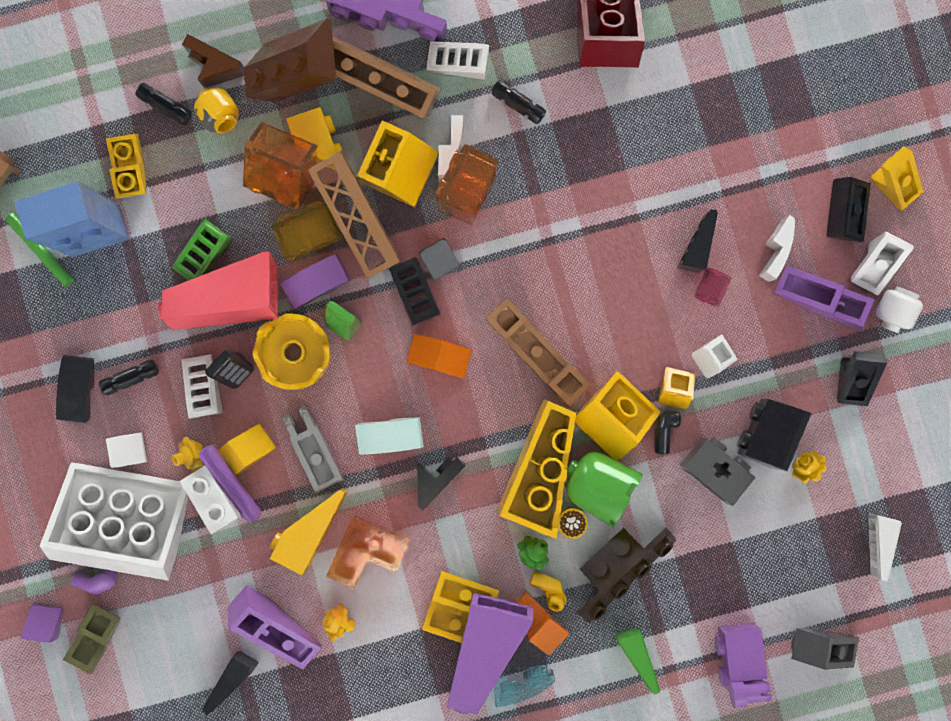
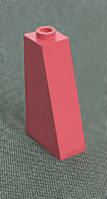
(225, 296)

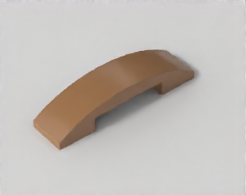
(537, 352)

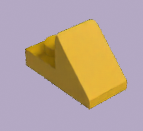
(899, 179)

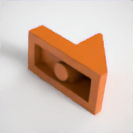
(545, 630)

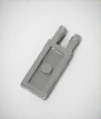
(313, 452)

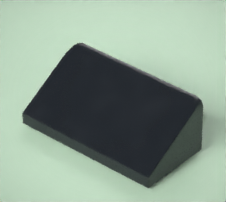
(848, 209)

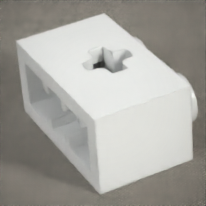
(210, 500)

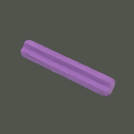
(230, 483)

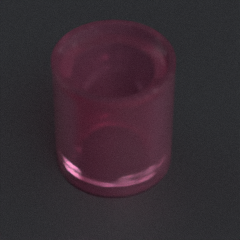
(712, 287)

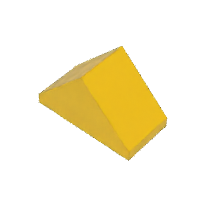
(247, 449)

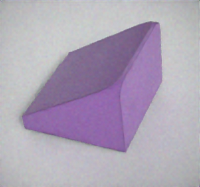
(42, 623)

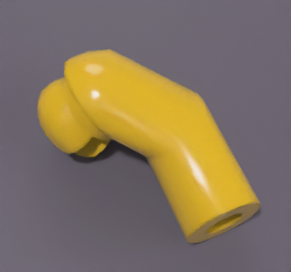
(553, 590)

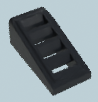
(697, 253)
(405, 267)
(230, 369)
(235, 673)

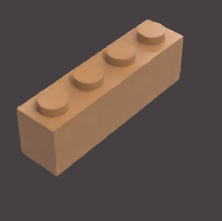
(384, 79)

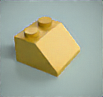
(617, 416)

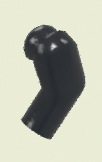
(663, 429)

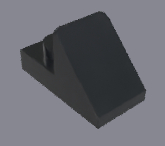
(859, 377)
(430, 486)

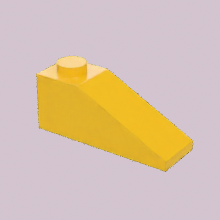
(301, 541)

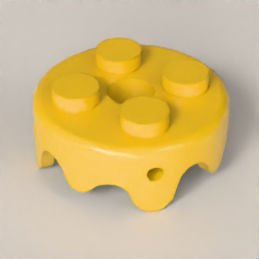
(271, 348)

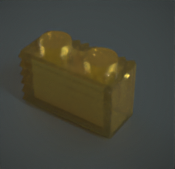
(306, 231)

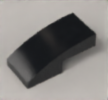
(74, 388)

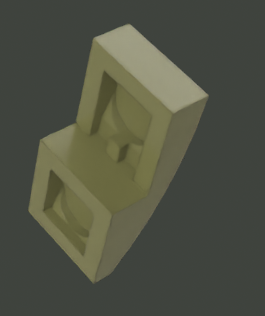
(92, 639)

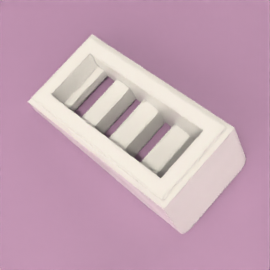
(458, 48)
(191, 399)
(882, 544)

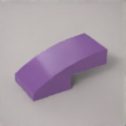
(315, 281)

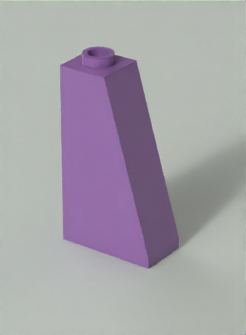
(487, 646)

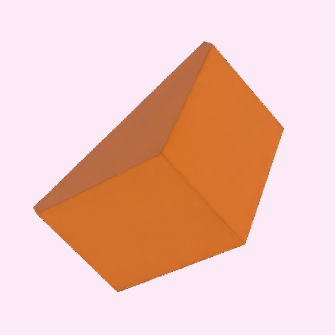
(439, 355)

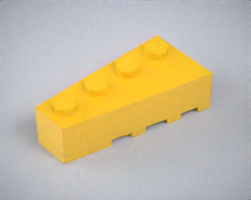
(541, 470)

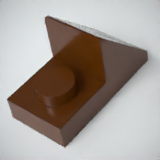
(217, 65)

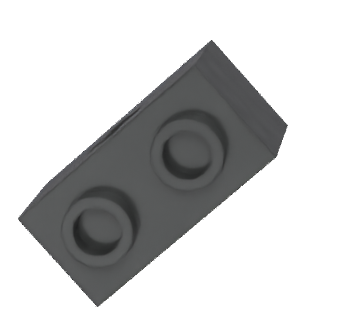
(736, 473)

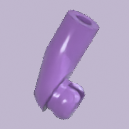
(96, 584)

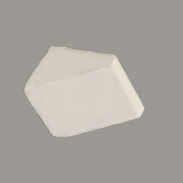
(714, 356)
(126, 450)

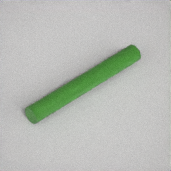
(41, 252)

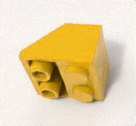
(397, 164)

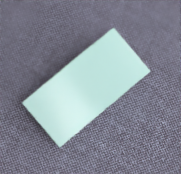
(389, 436)

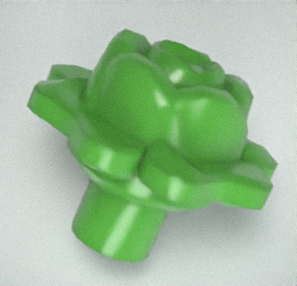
(533, 552)

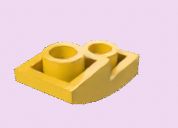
(127, 166)

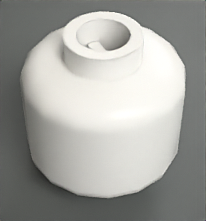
(899, 309)

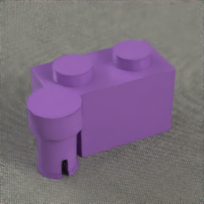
(743, 664)

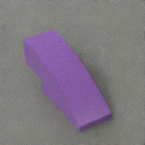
(825, 298)

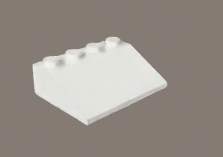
(116, 521)

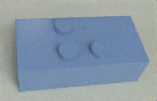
(71, 219)

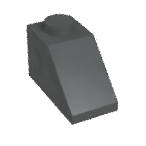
(824, 648)

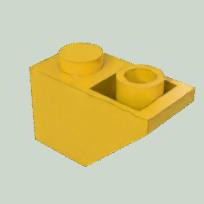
(317, 129)

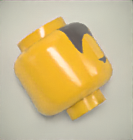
(216, 110)

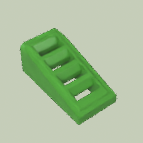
(192, 246)
(341, 321)
(635, 649)

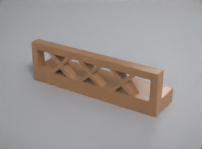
(365, 209)

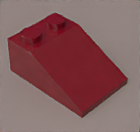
(609, 33)

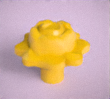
(188, 454)
(809, 466)
(337, 622)

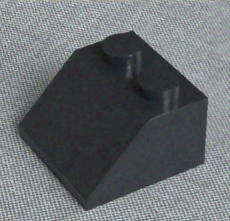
(773, 434)

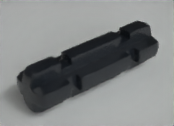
(518, 102)
(163, 103)
(128, 377)

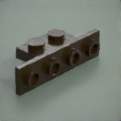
(618, 566)

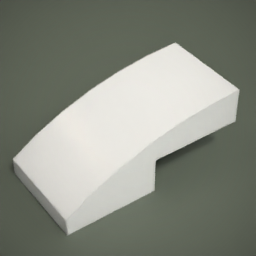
(447, 151)
(781, 243)

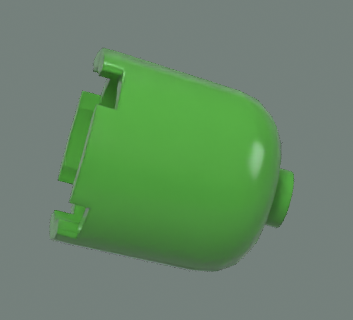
(601, 486)

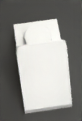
(883, 259)

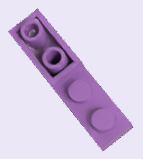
(401, 13)

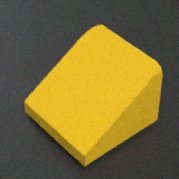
(677, 388)

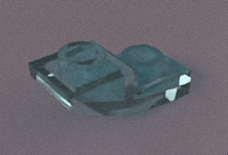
(535, 681)

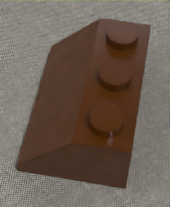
(292, 64)

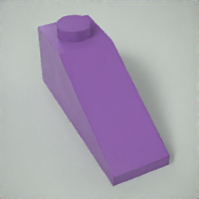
(271, 628)

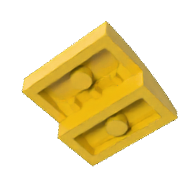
(451, 605)

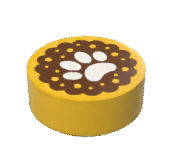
(572, 523)

